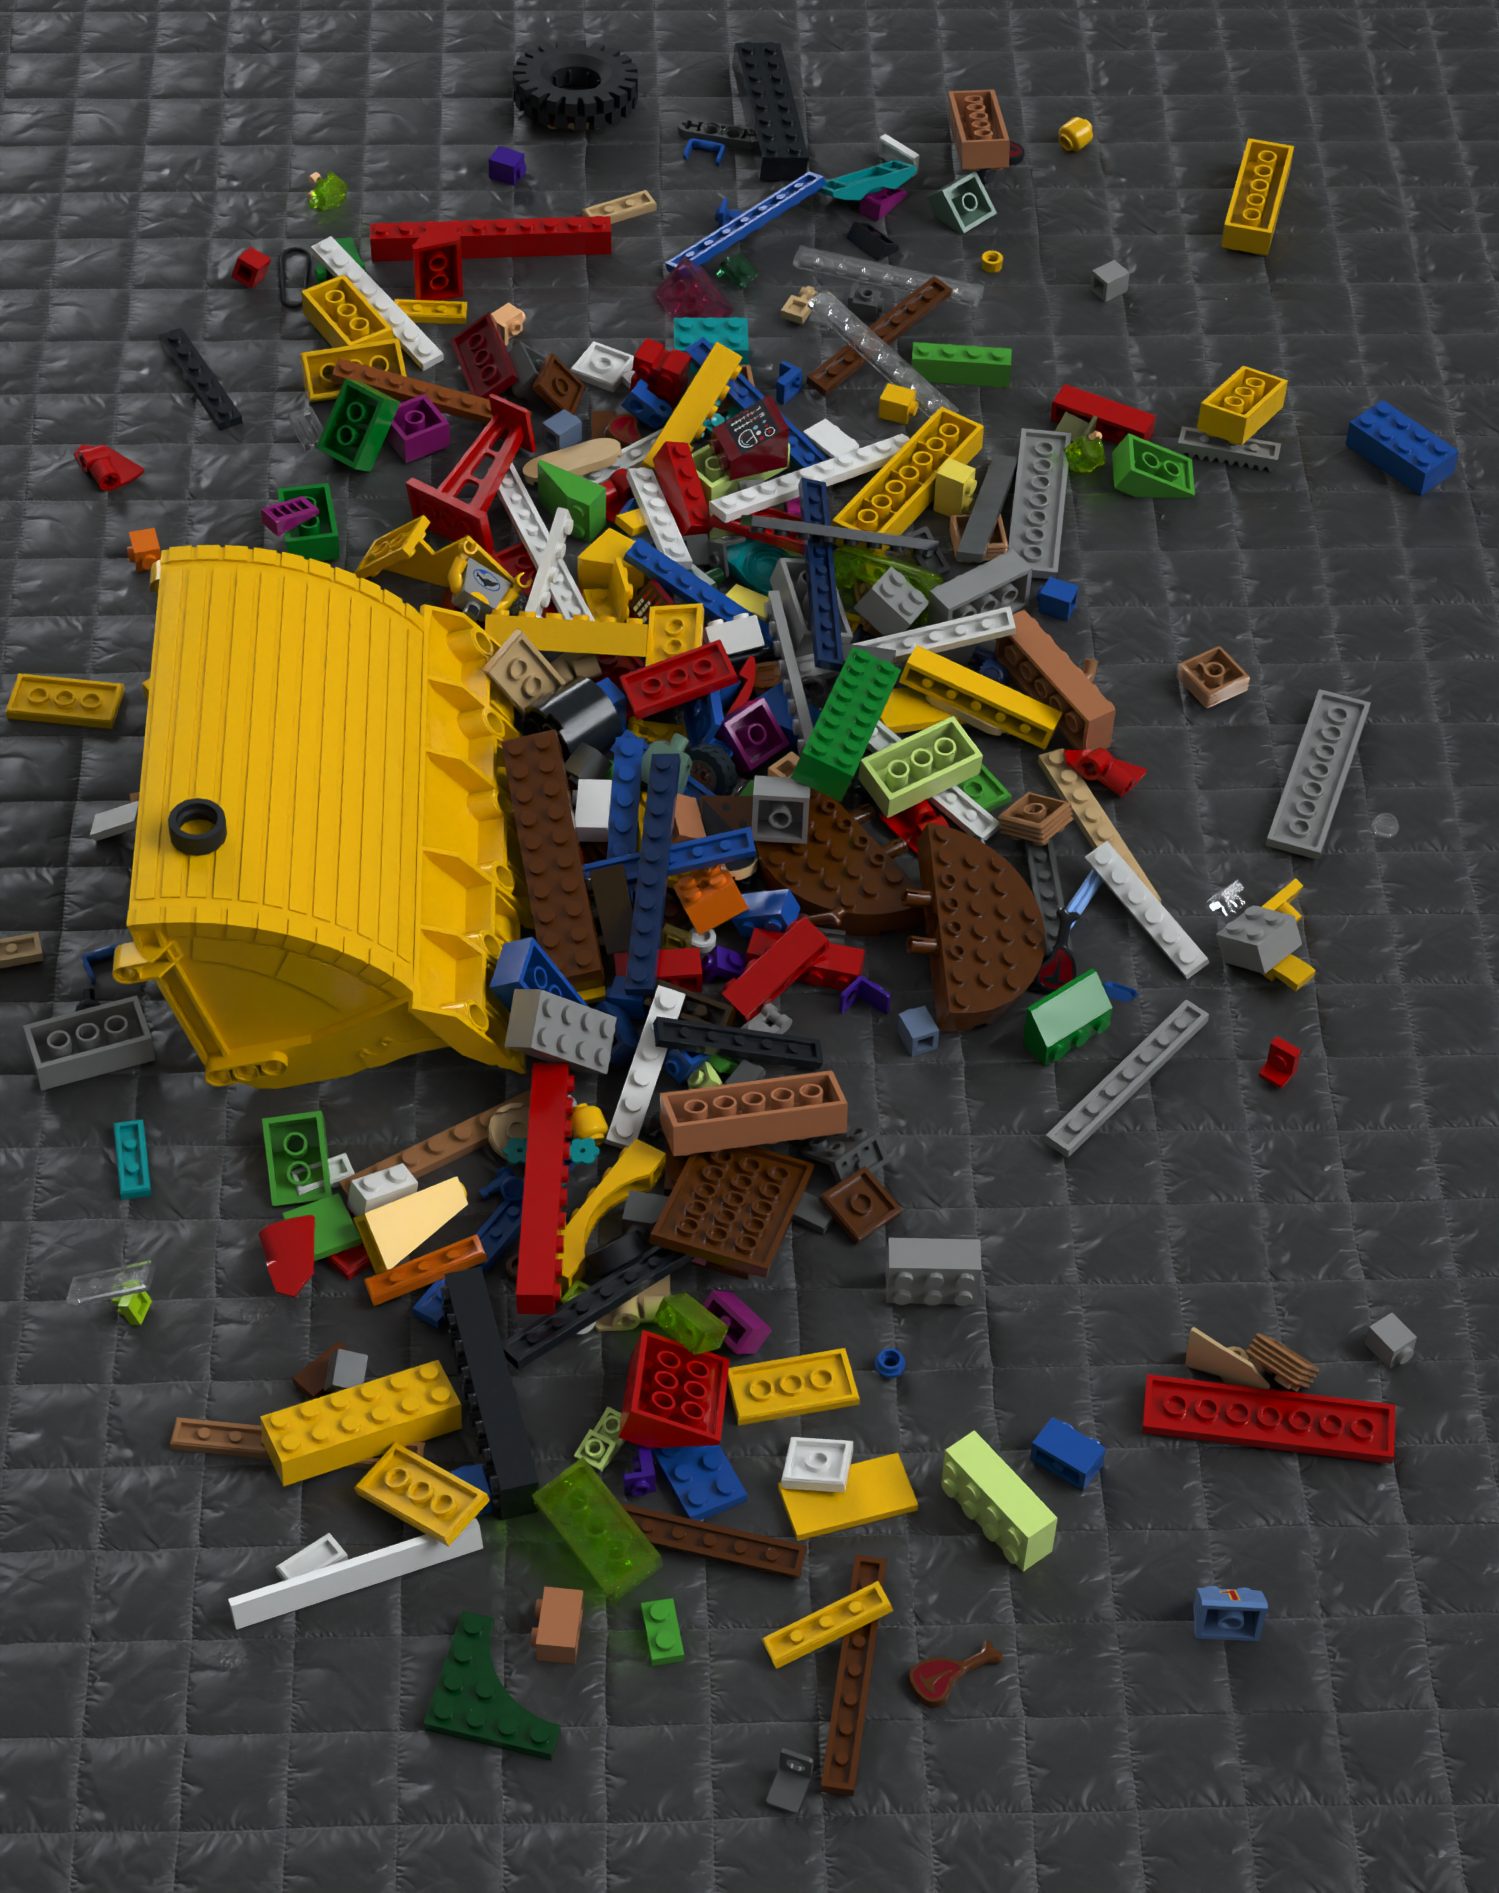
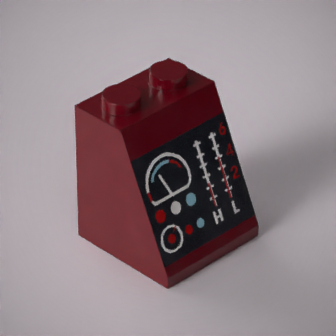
(751, 441)

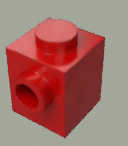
(251, 267)

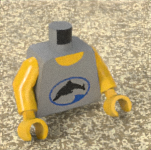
(478, 588)

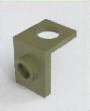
(1076, 426)

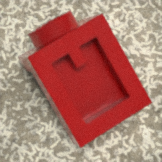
(1280, 1063)

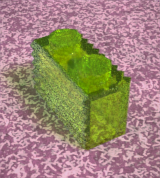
(690, 1323)

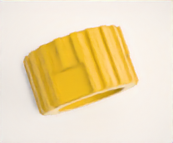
(992, 261)

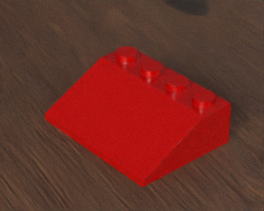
(673, 1395)

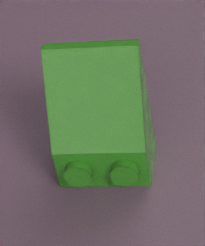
(1151, 470)
(580, 496)
(292, 1144)

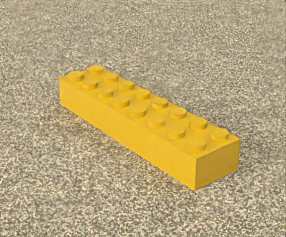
(908, 479)

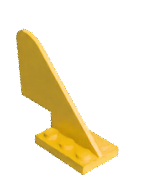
(409, 555)

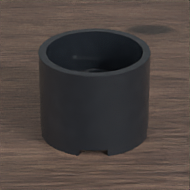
(578, 714)

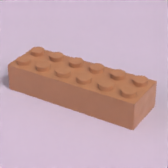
(978, 130)
(1054, 680)
(753, 1113)

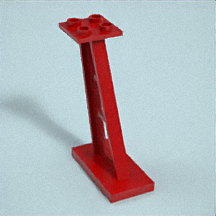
(455, 518)

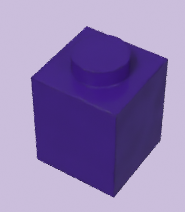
(507, 165)

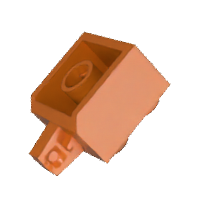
(710, 897)

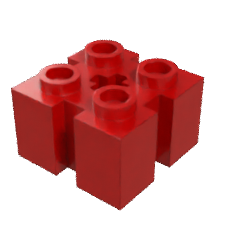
(662, 371)

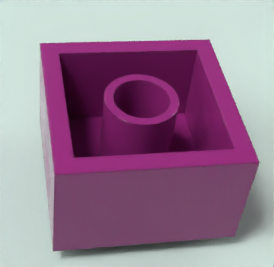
(418, 429)
(751, 735)

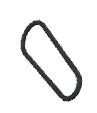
(282, 274)

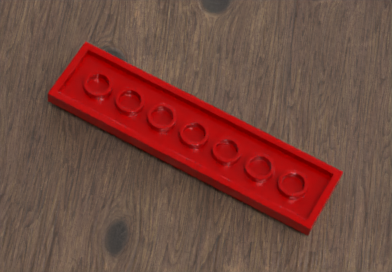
(1269, 1418)

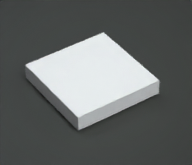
(602, 366)
(817, 1464)

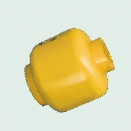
(1075, 134)
(588, 1123)

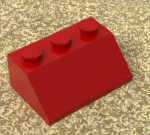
(438, 264)

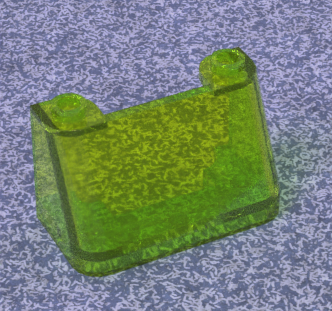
(870, 566)

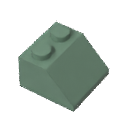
(962, 203)

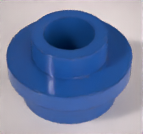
(893, 1357)

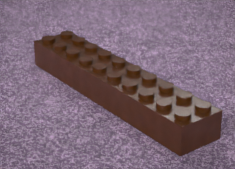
(553, 857)

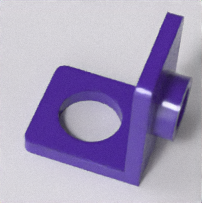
(869, 992)

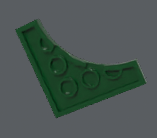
(474, 1703)

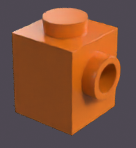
(144, 549)

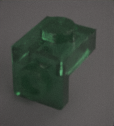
(738, 269)

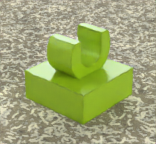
(133, 1306)

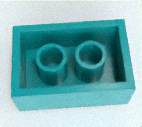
(726, 331)

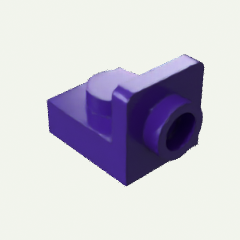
(643, 1478)

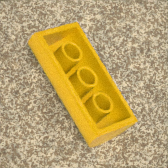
(320, 364)

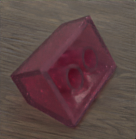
(692, 293)

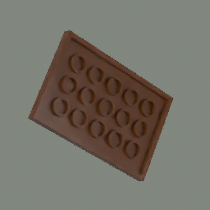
(733, 1207)

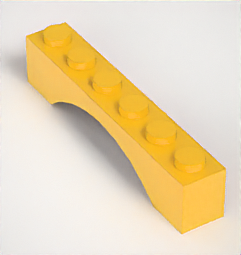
(636, 1170)

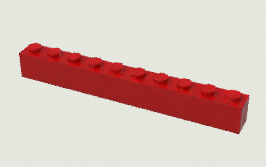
(500, 237)
(544, 1190)

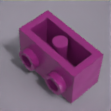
(745, 1329)

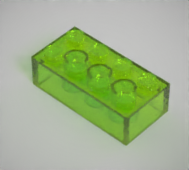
(597, 1530)

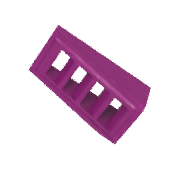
(880, 203)
(278, 521)

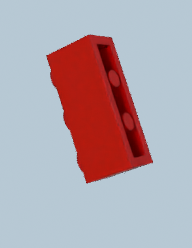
(675, 966)

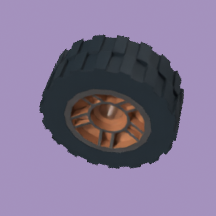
(717, 765)

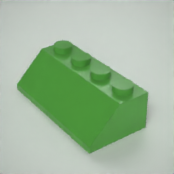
(962, 364)

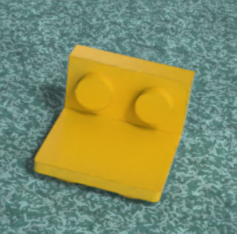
(611, 601)

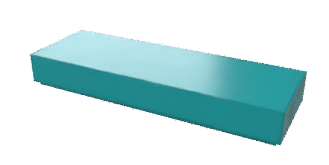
(132, 1159)

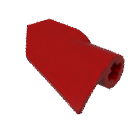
(107, 466)
(617, 493)
(1100, 765)
(912, 822)
(289, 1253)

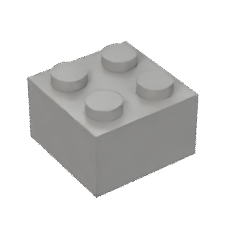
(891, 603)
(780, 810)
(1259, 939)

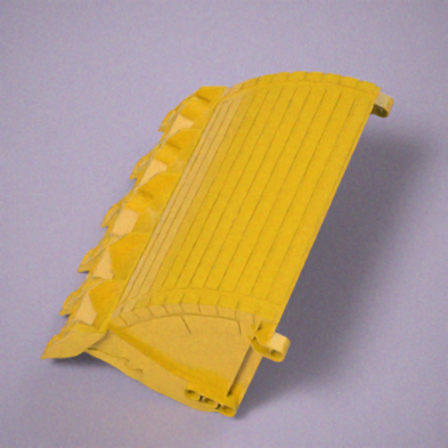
(361, 817)

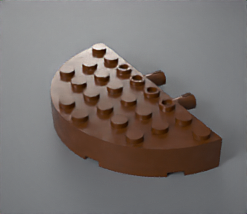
(842, 869)
(979, 928)

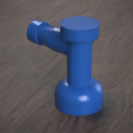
(506, 1182)

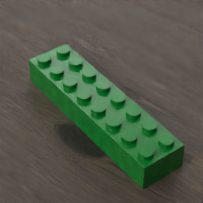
(846, 724)

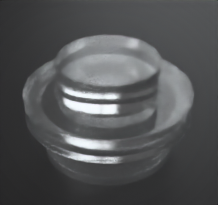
(1385, 826)

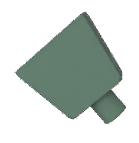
(677, 745)

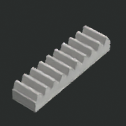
(1252, 451)

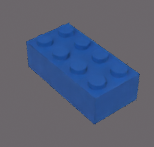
(1401, 447)
(527, 966)

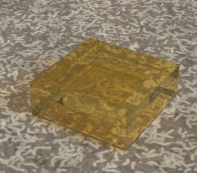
(675, 938)

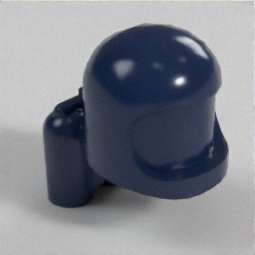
(987, 665)

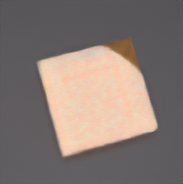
(766, 676)

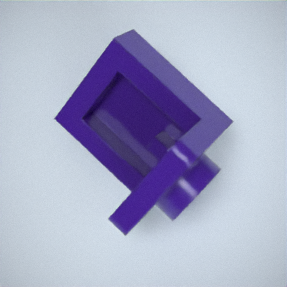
(722, 963)

